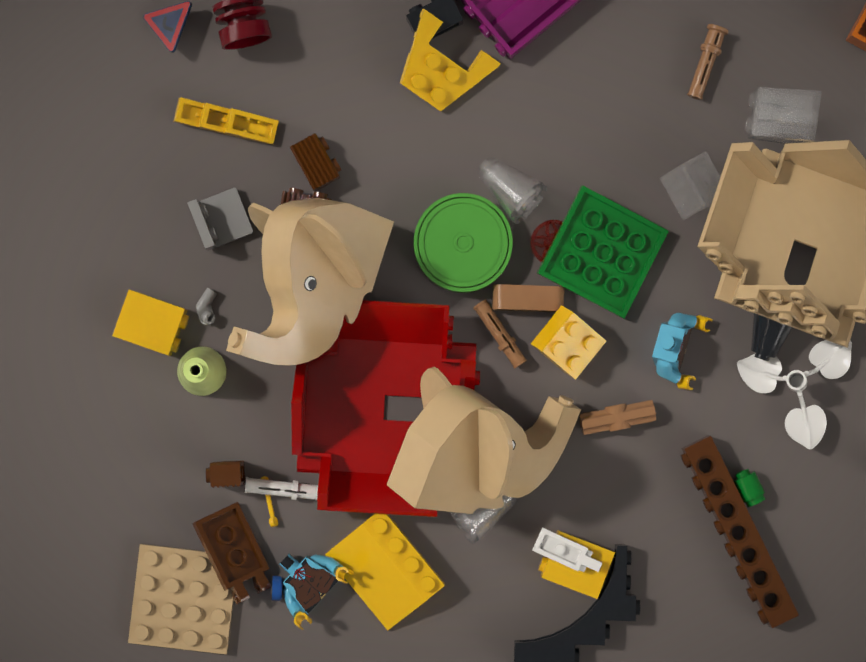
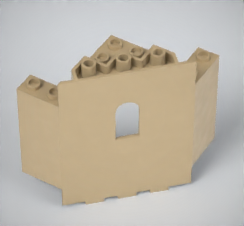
(803, 196)

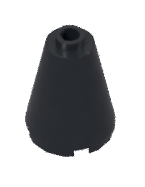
(768, 337)

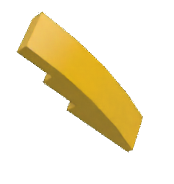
(226, 121)

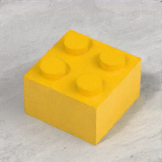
(568, 342)

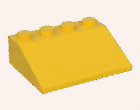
(386, 569)

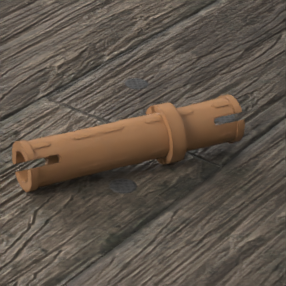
(500, 334)

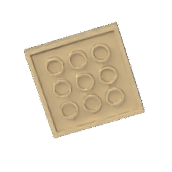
(179, 601)

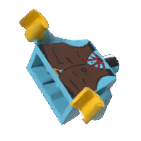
(672, 345)
(309, 583)

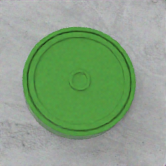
(463, 242)

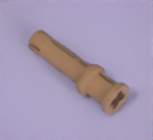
(710, 50)

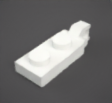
(565, 551)

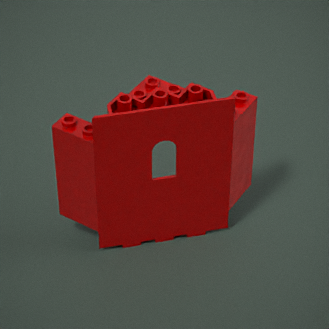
(342, 401)

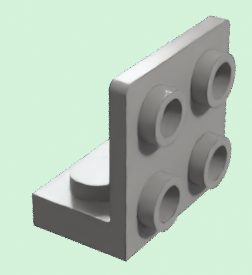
(220, 218)

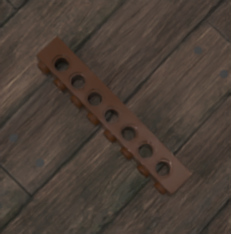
(783, 608)

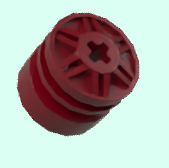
(242, 27)

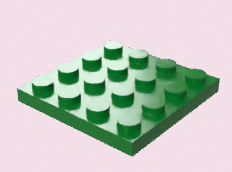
(602, 252)

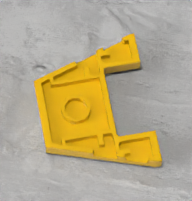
(435, 75)

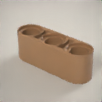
(527, 297)

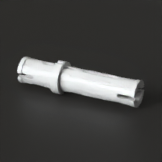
(280, 488)

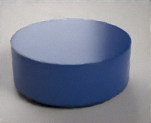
(277, 588)

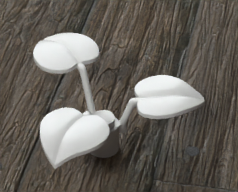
(804, 424)

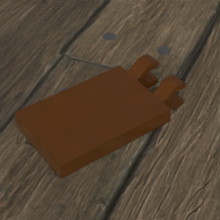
(233, 551)

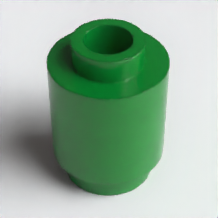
(749, 487)

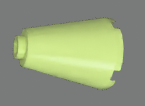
(211, 373)

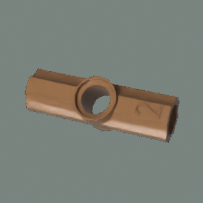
(617, 417)

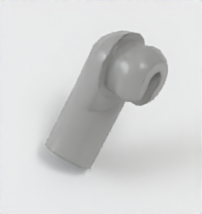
(204, 308)

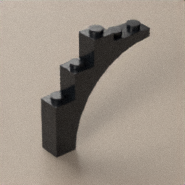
(591, 627)

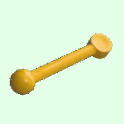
(273, 521)

